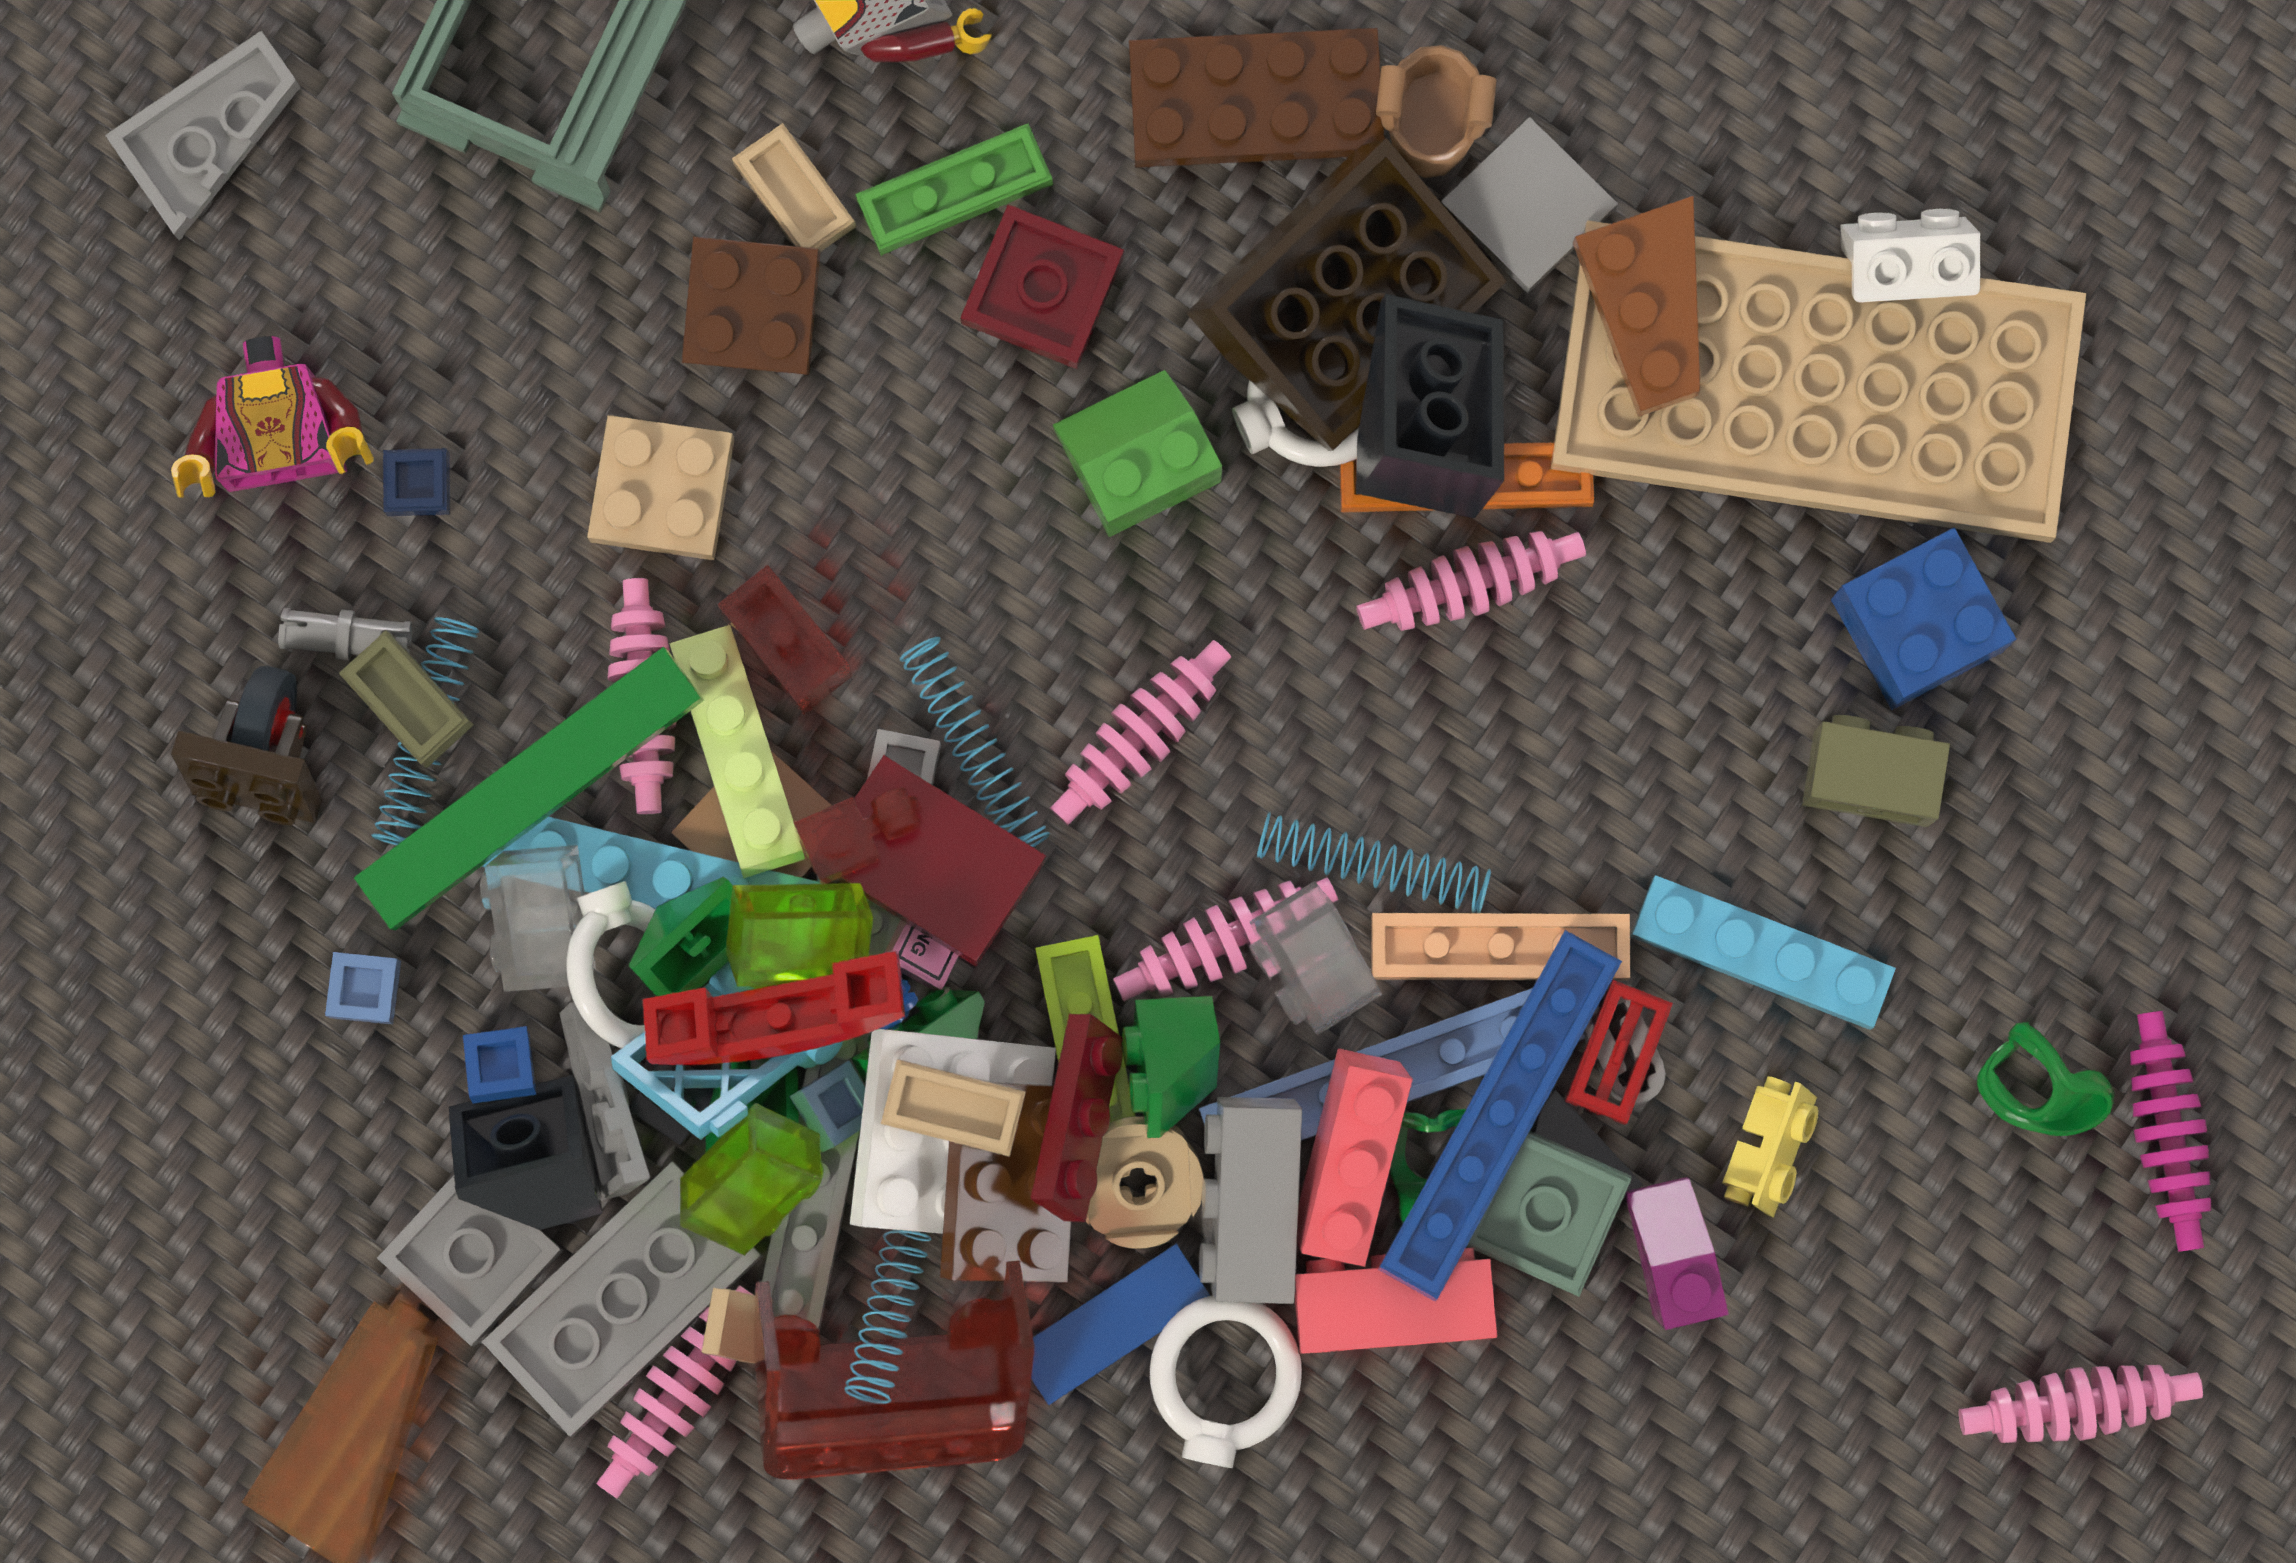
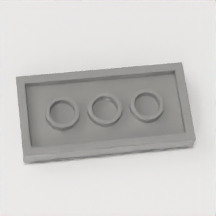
(614, 1305)

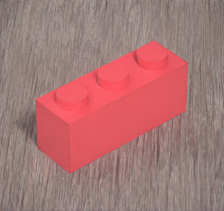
(1351, 1156)
(1376, 1311)

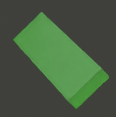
(954, 189)

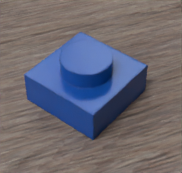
(499, 1064)

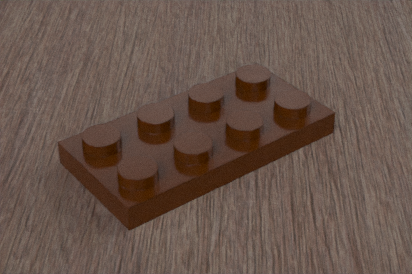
(1254, 97)

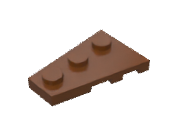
(1648, 301)

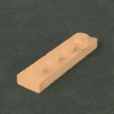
(1486, 944)

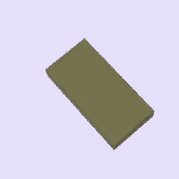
(406, 699)

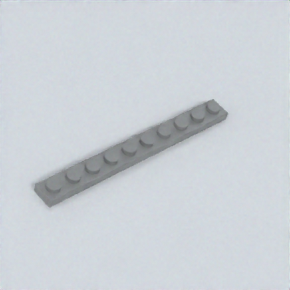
(808, 1236)

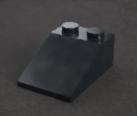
(1433, 408)

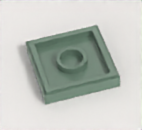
(1551, 1213)

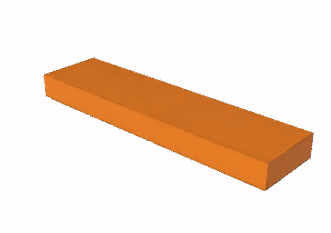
(1525, 485)

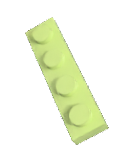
(738, 753)

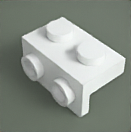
(1912, 256)

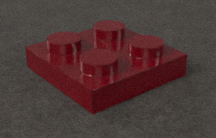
(1042, 286)

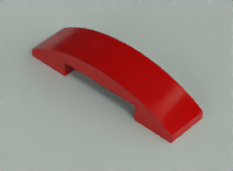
(775, 1019)

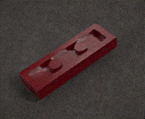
(1077, 1118)

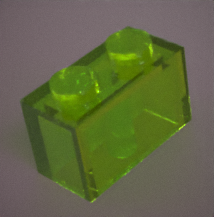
(795, 931)
(750, 1180)

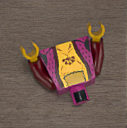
(270, 427)

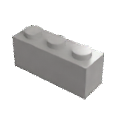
(1252, 1200)

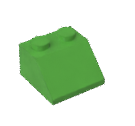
(1139, 452)

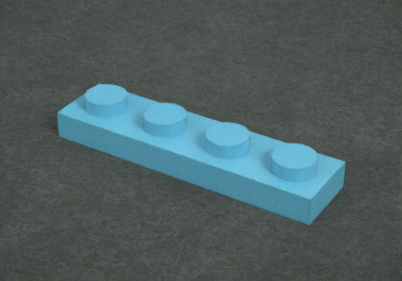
(1763, 952)

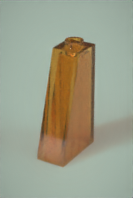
(346, 1444)

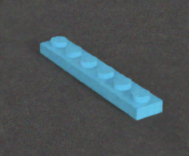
(651, 869)

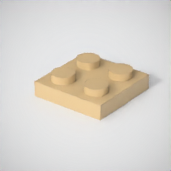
(661, 487)

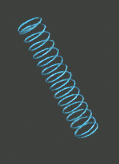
(458, 630)
(933, 642)
(1479, 903)
(887, 1314)

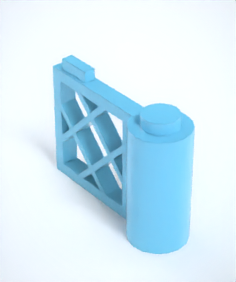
(732, 1104)

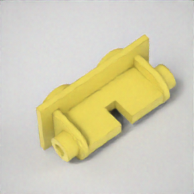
(1769, 1170)

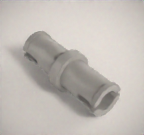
(337, 634)

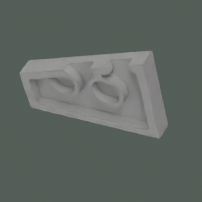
(204, 129)
(604, 1108)

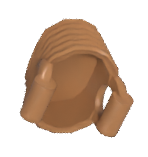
(1434, 107)

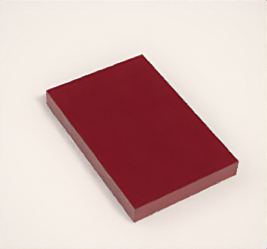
(952, 873)

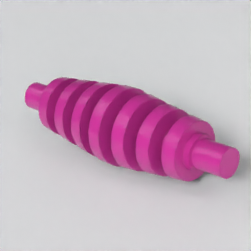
(2174, 1155)

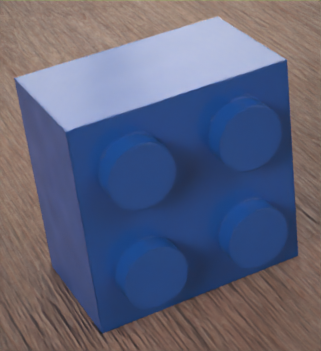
(1923, 618)

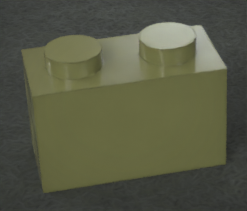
(1876, 771)

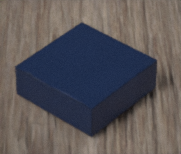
(416, 482)

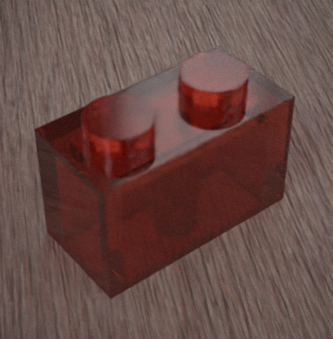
(785, 639)

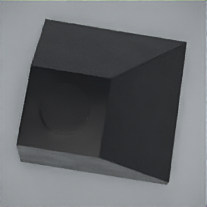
(527, 1156)

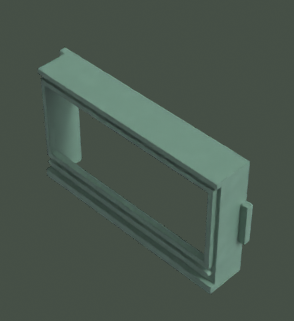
(594, 118)

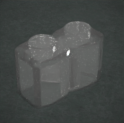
(1314, 959)

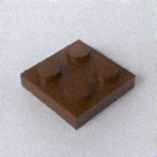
(751, 305)

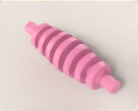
(1471, 580)
(638, 621)
(1140, 732)
(1225, 940)
(2080, 1403)
(631, 1457)

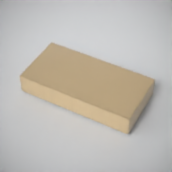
(793, 191)
(953, 1107)

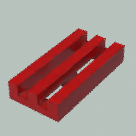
(1598, 1103)

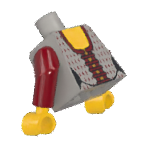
(889, 29)

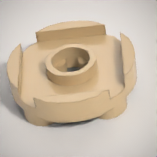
(1166, 1204)

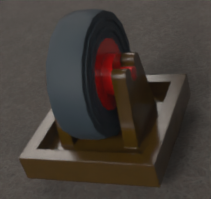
(254, 754)

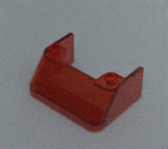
(951, 1401)

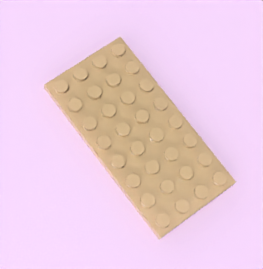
(1840, 402)

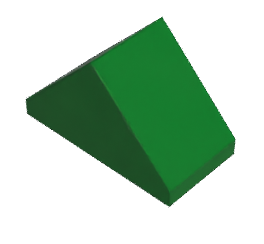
(685, 940)

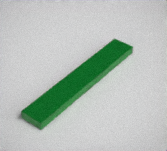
(528, 789)

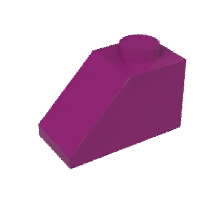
(1676, 1254)

